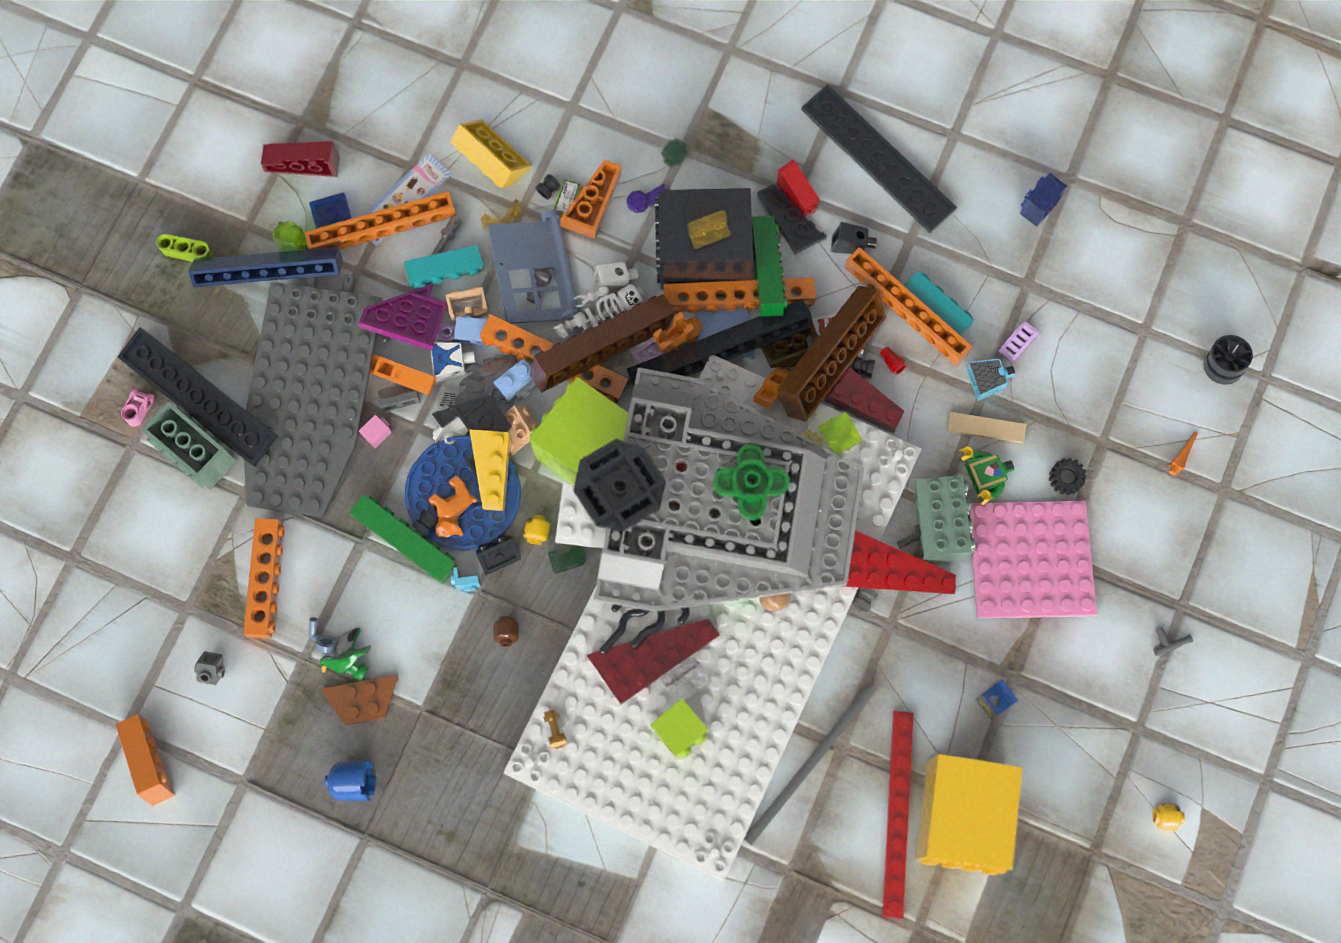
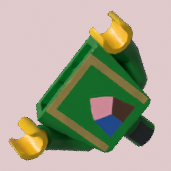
(986, 472)

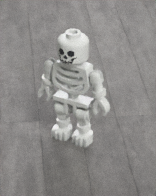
(625, 300)

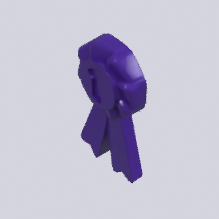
(639, 201)

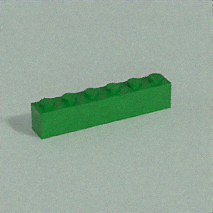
(767, 266)
(403, 539)

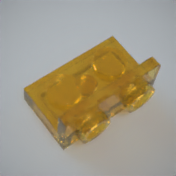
(708, 229)

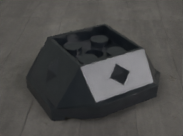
(613, 465)

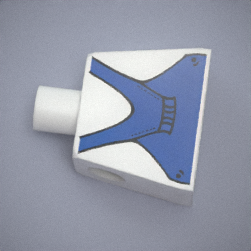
(449, 360)

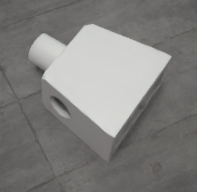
(613, 276)

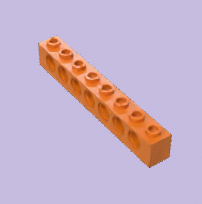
(382, 223)
(729, 289)
(908, 307)
(496, 325)

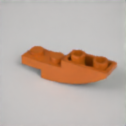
(402, 375)
(768, 394)

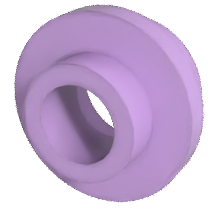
(446, 338)

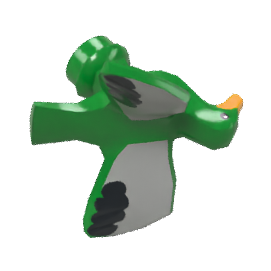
(347, 656)

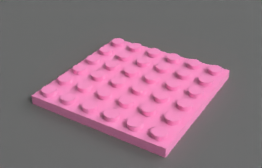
(1032, 560)

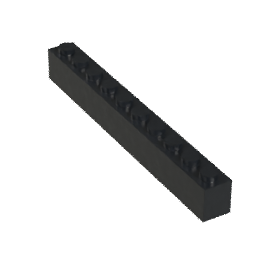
(730, 342)

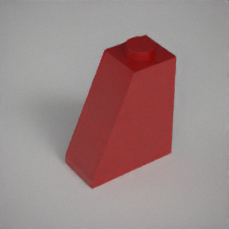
(797, 188)

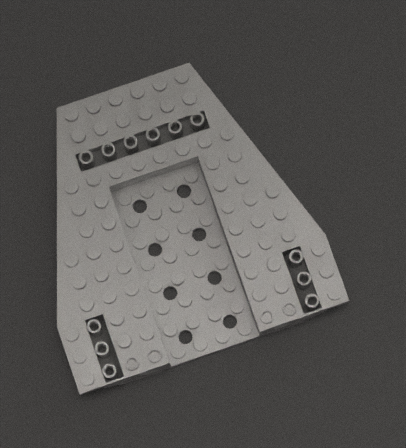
(702, 560)

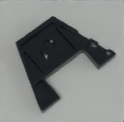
(476, 415)

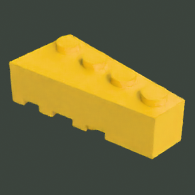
(491, 461)

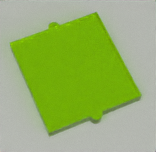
(840, 433)

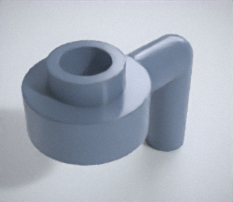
(324, 644)

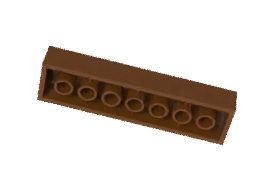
(601, 342)
(831, 353)

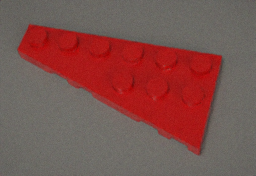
(888, 568)

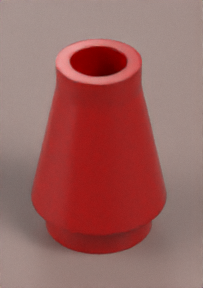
(893, 361)

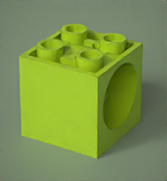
(680, 729)

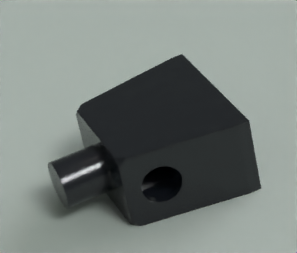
(850, 237)

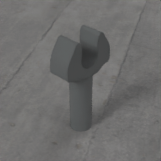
(910, 539)

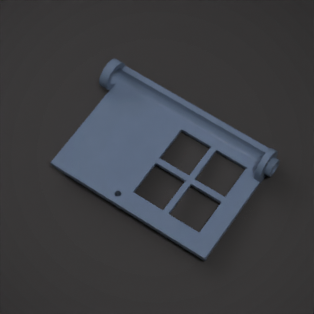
(530, 248)

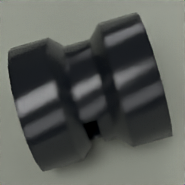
(548, 186)
(864, 367)
(425, 522)

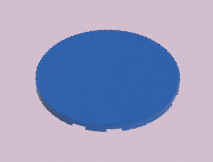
(432, 475)

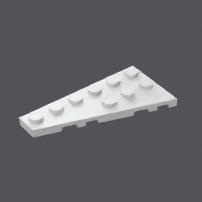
(574, 524)

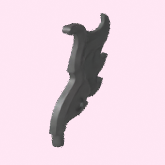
(481, 380)

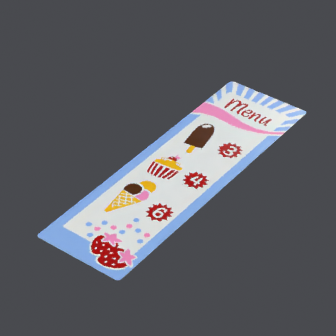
(413, 186)

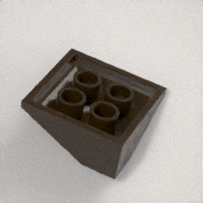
(789, 350)

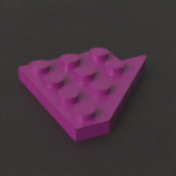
(407, 317)

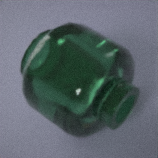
(674, 152)

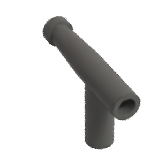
(1169, 646)

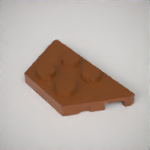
(362, 700)

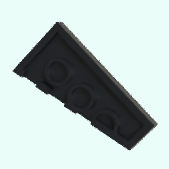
(794, 227)

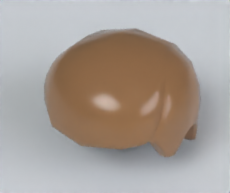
(775, 602)

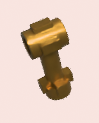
(557, 739)

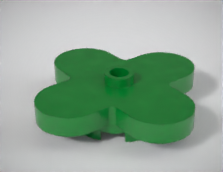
(751, 466)

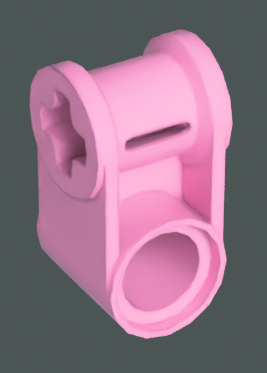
(137, 403)

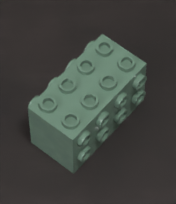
(189, 445)
(944, 519)

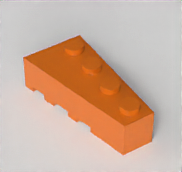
(592, 203)
(144, 760)

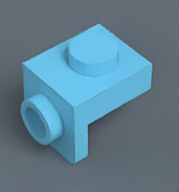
(466, 583)

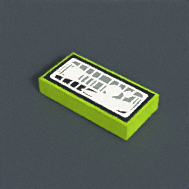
(568, 193)

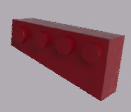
(301, 158)
(863, 400)

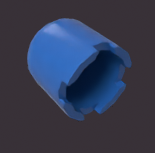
(351, 781)

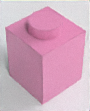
(375, 431)

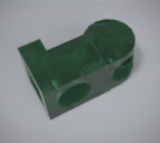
(574, 558)

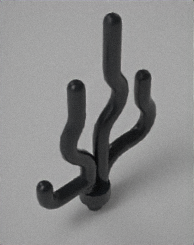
(643, 633)

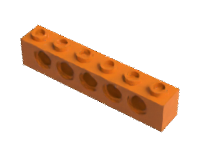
(262, 529)

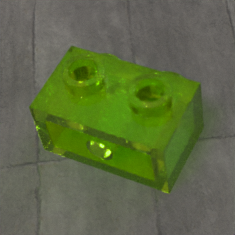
(289, 236)

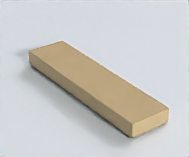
(986, 427)

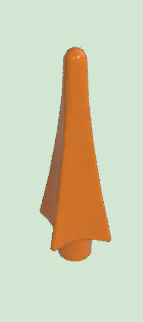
(1181, 459)

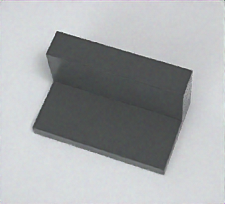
(397, 398)

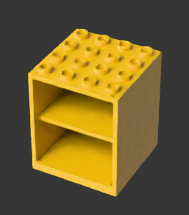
(969, 814)

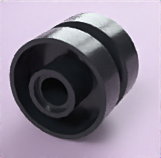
(1228, 359)

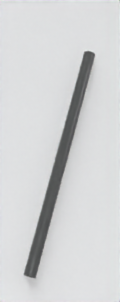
(810, 764)

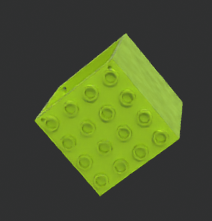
(575, 428)

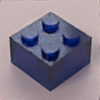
(1042, 199)

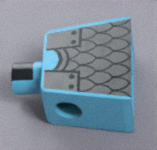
(988, 377)

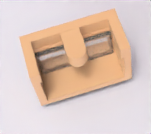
(467, 302)

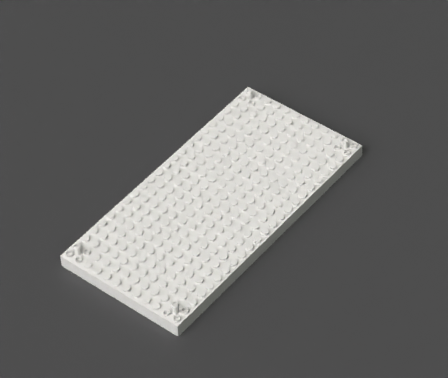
(756, 692)

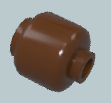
(506, 631)

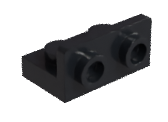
(497, 554)

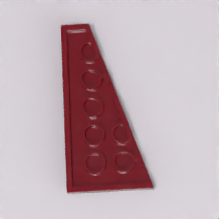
(633, 670)

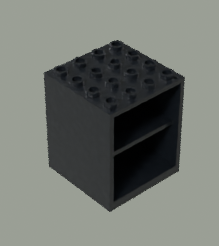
(717, 262)

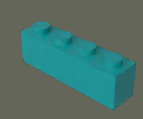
(443, 266)
(939, 303)

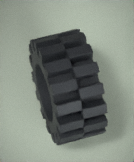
(1077, 470)

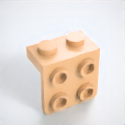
(523, 422)

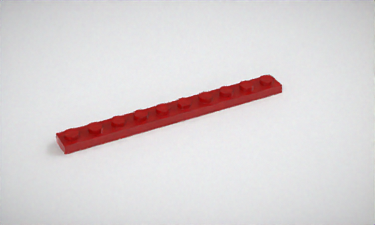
(897, 815)

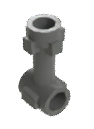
(542, 276)

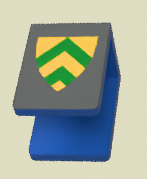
(1005, 696)

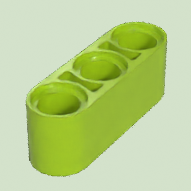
(178, 243)

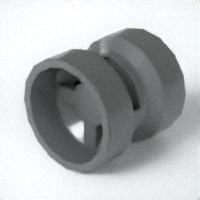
(864, 599)

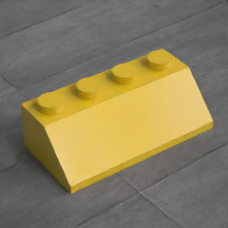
(490, 153)

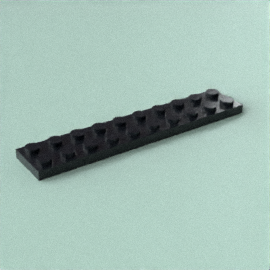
(879, 158)
(198, 396)

